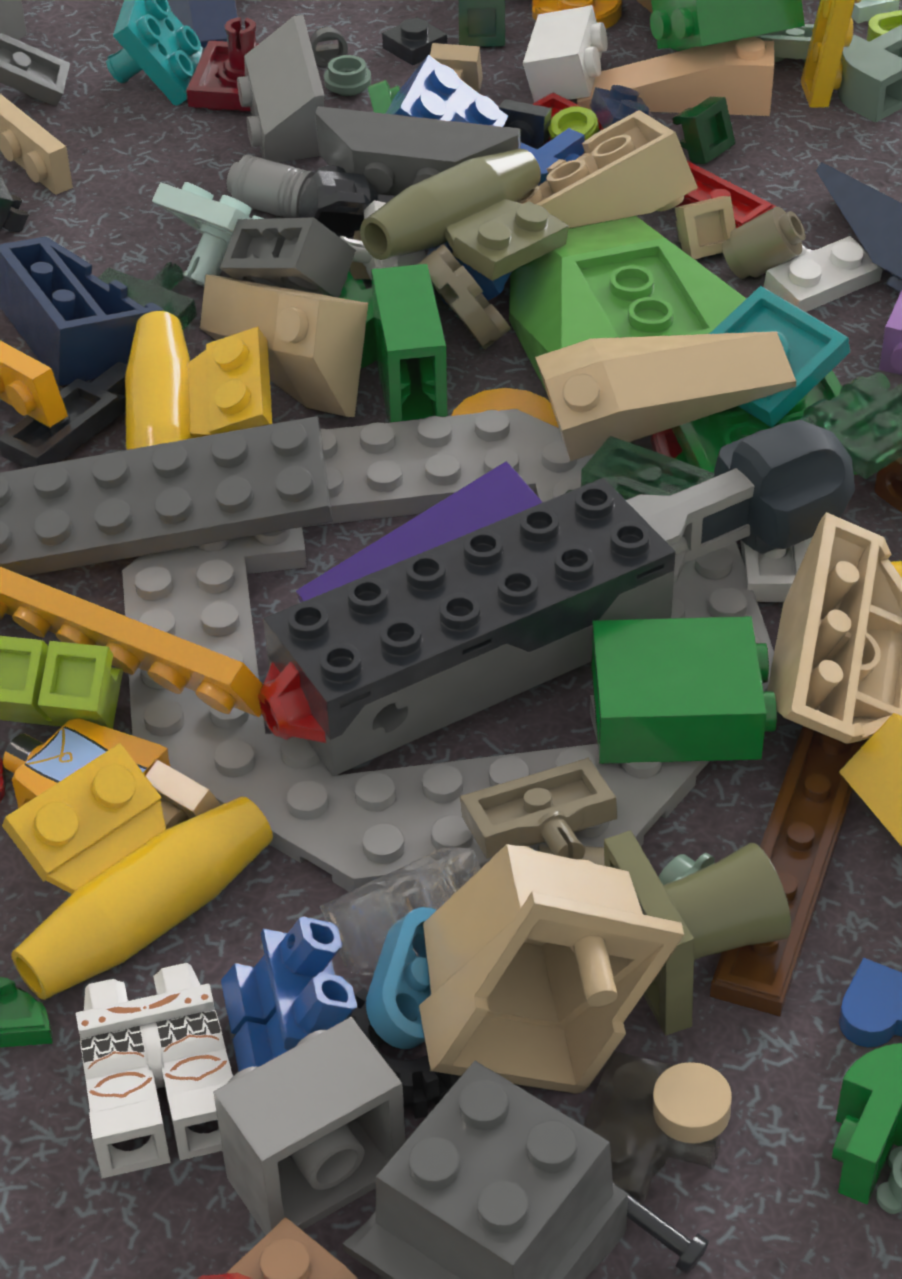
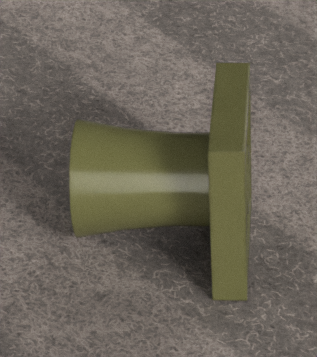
(719, 909)

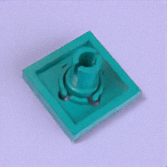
(157, 45)

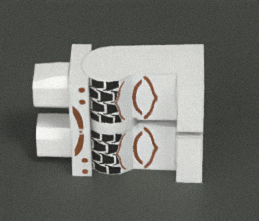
(147, 1046)

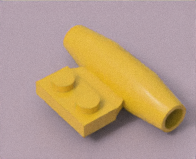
(188, 399)
(127, 874)

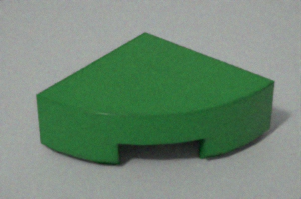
(22, 1017)

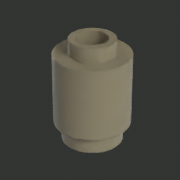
(764, 243)

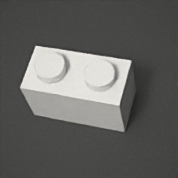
(565, 53)

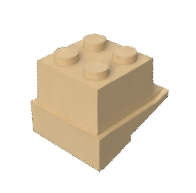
(538, 969)

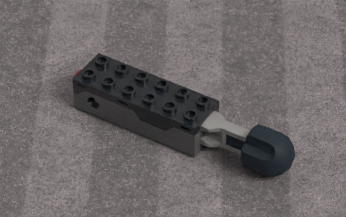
(521, 596)

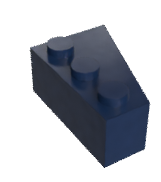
(65, 311)

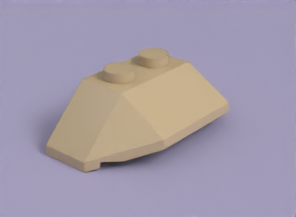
(841, 635)

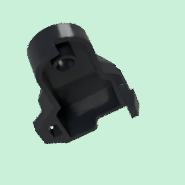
(338, 199)

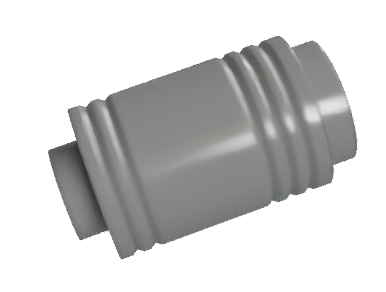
(268, 185)

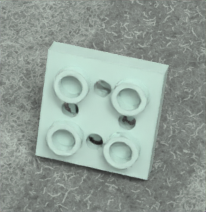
(208, 217)

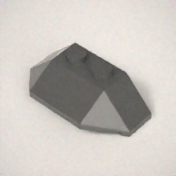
(403, 149)

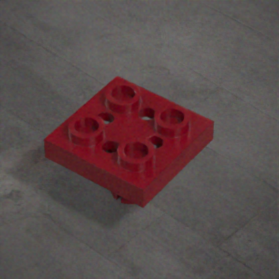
(220, 65)

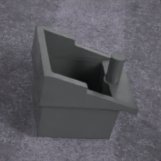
(493, 1192)

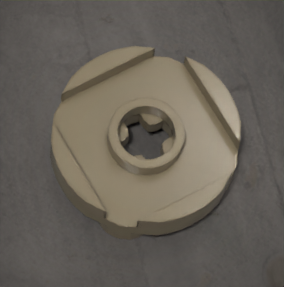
(465, 297)

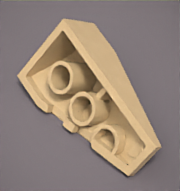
(622, 174)
(310, 337)
(656, 383)

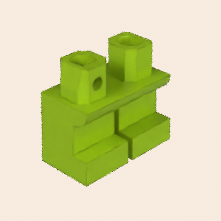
(57, 682)

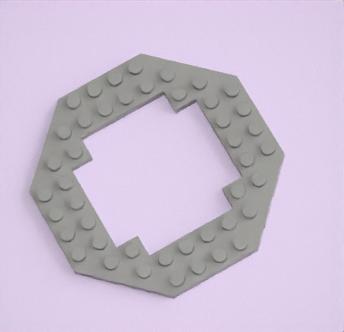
(387, 817)

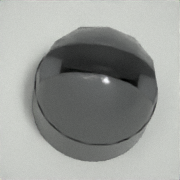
(326, 52)

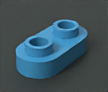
(401, 982)

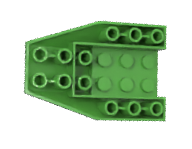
(614, 284)

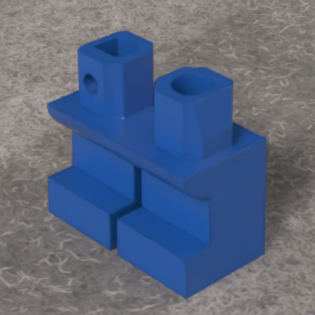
(286, 992)

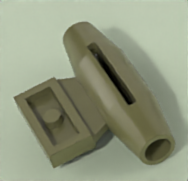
(473, 211)

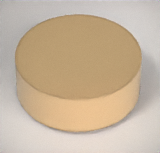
(692, 1102)

